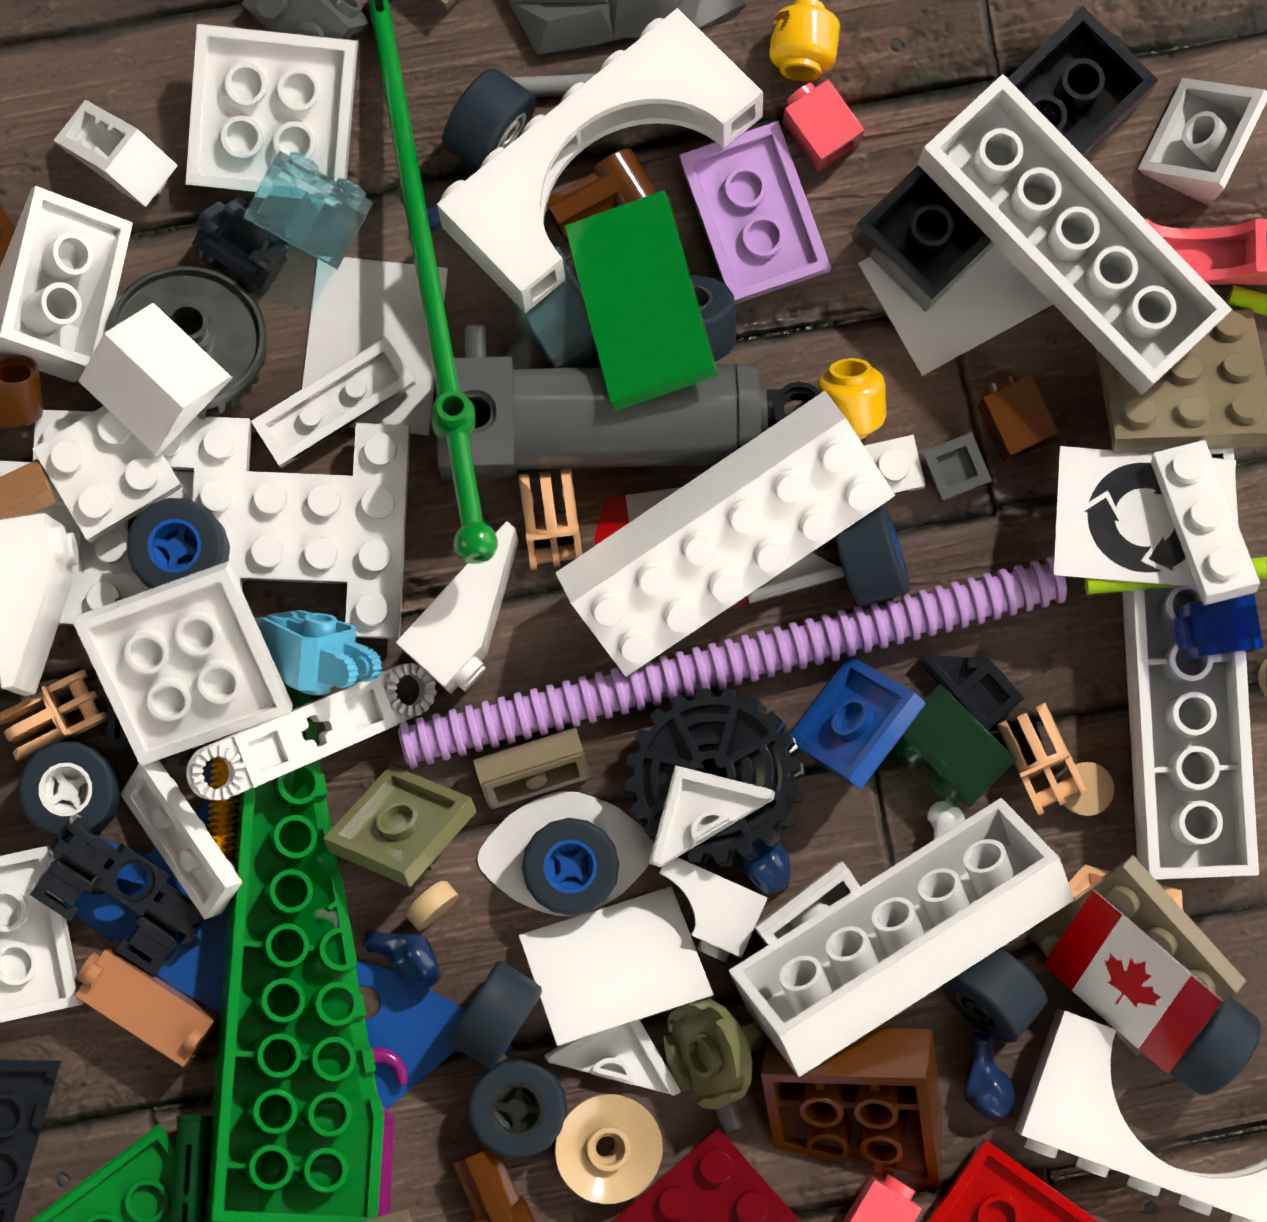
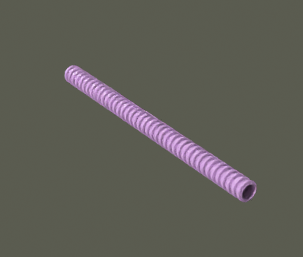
(733, 662)

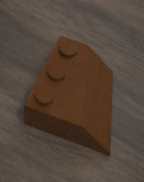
(862, 1103)

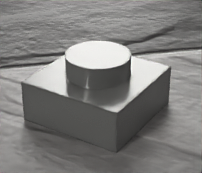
(956, 467)

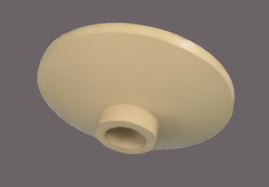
(630, 1164)

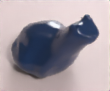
(771, 871)
(409, 955)
(986, 1085)

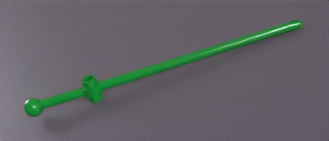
(452, 412)

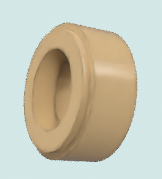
(1099, 788)
(432, 905)

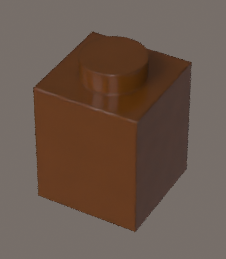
(1016, 417)

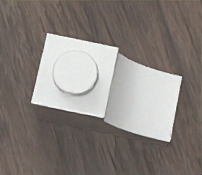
(116, 152)
(721, 909)

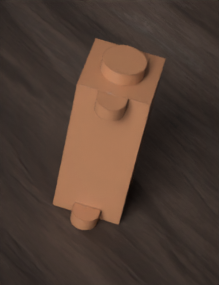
(145, 1006)

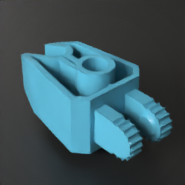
(317, 651)

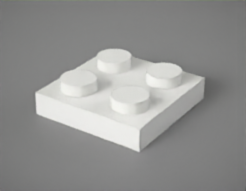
(104, 472)

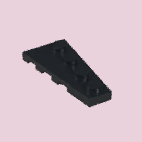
(24, 1100)

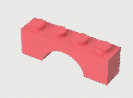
(1222, 253)

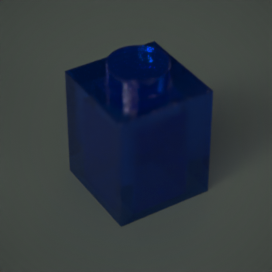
(1218, 628)

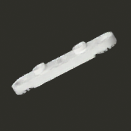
(278, 744)

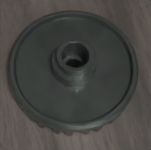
(212, 313)

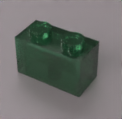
(953, 749)

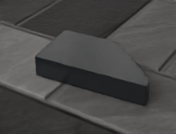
(975, 685)

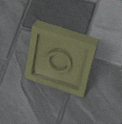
(400, 826)

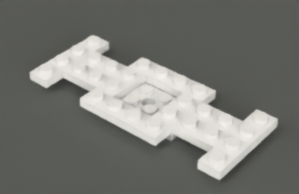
(275, 522)

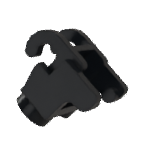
(239, 245)

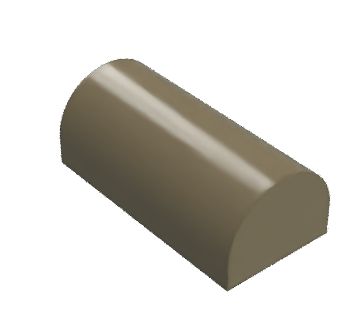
(532, 768)

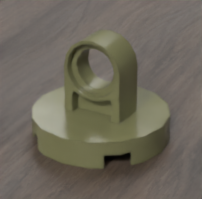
(712, 1052)

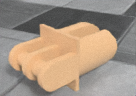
(552, 524)
(54, 715)
(1044, 764)

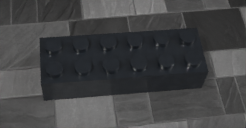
(1079, 83)

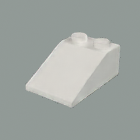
(60, 282)
(33, 594)
(460, 622)

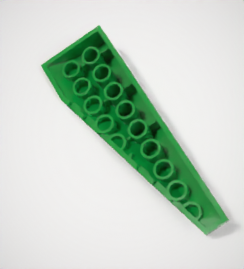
(294, 1060)

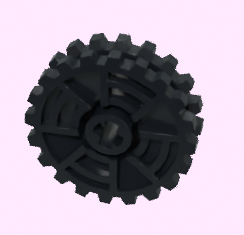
(741, 744)

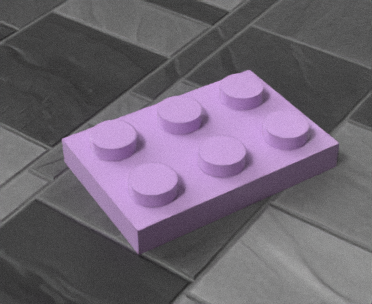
(755, 213)

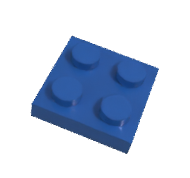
(856, 721)

